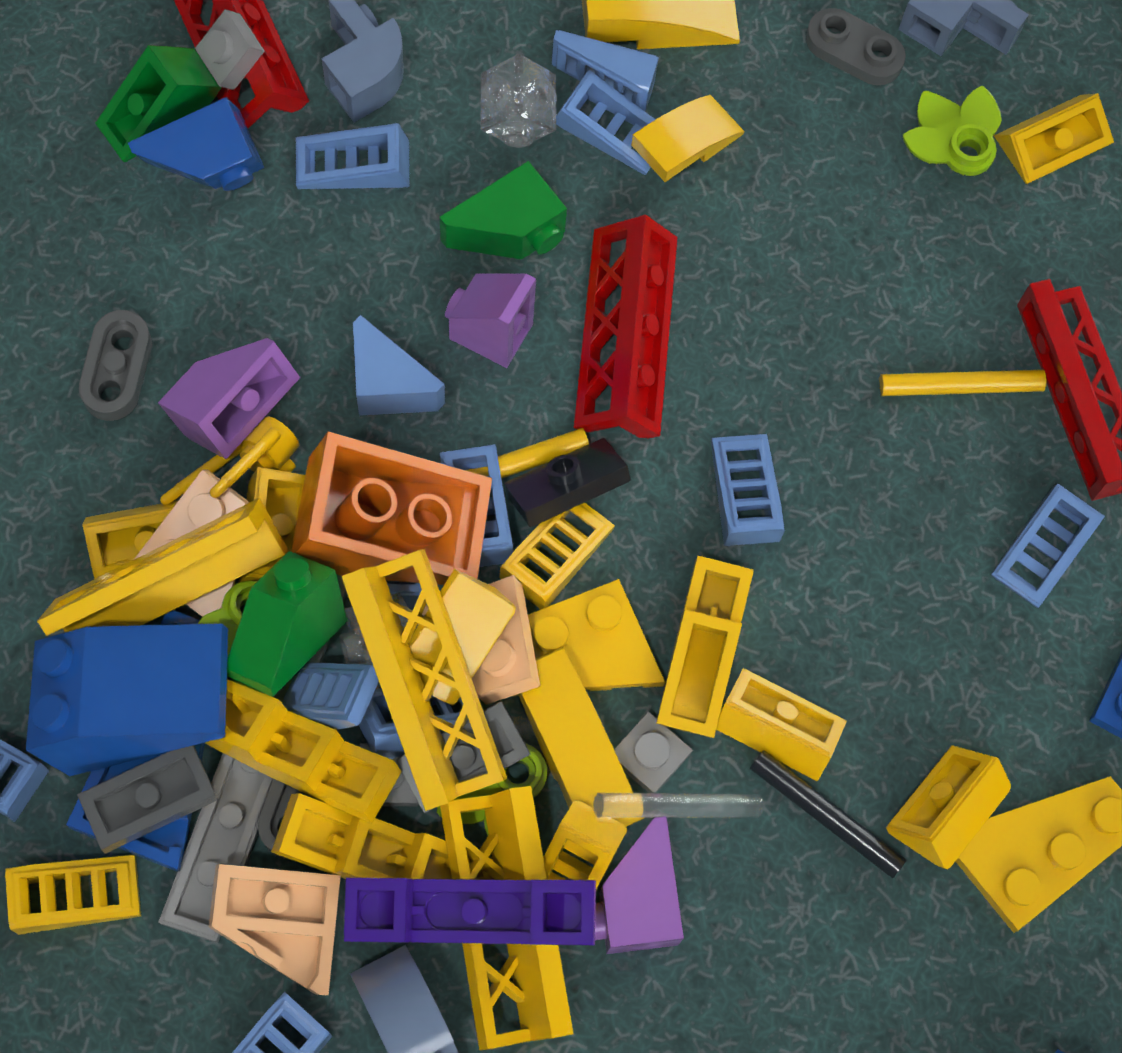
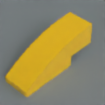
(662, 22)
(705, 647)
(572, 734)

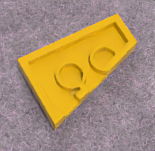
(599, 638)
(1043, 849)

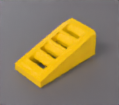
(535, 588)
(586, 837)
(18, 897)

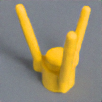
(265, 447)

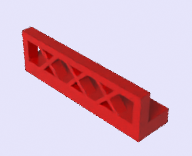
(272, 75)
(638, 321)
(1070, 386)

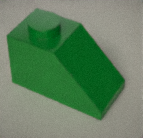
(156, 92)
(507, 217)
(285, 622)

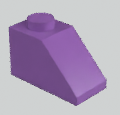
(493, 315)
(229, 395)
(641, 897)

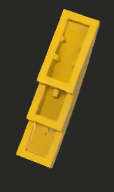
(304, 753)
(356, 848)

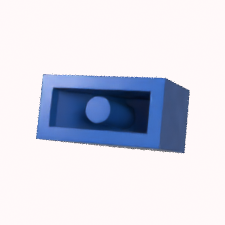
(204, 147)

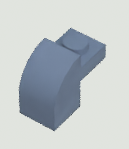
(940, 21)
(370, 63)
(402, 1005)

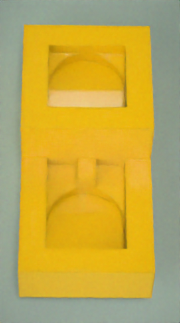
(685, 135)

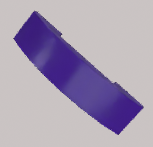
(470, 911)

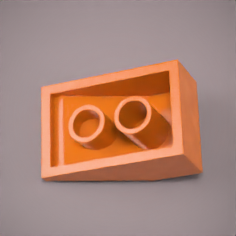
(381, 504)

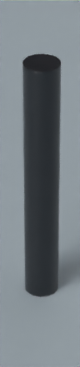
(828, 814)

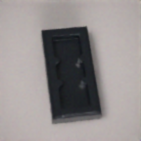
(567, 482)

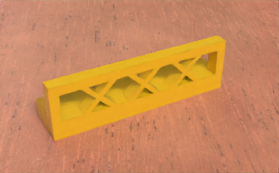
(171, 573)
(403, 685)
(535, 969)

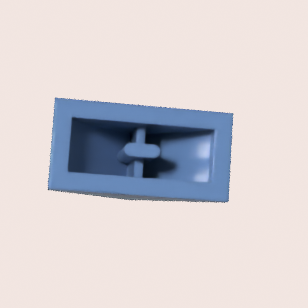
(389, 377)

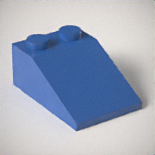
(126, 693)

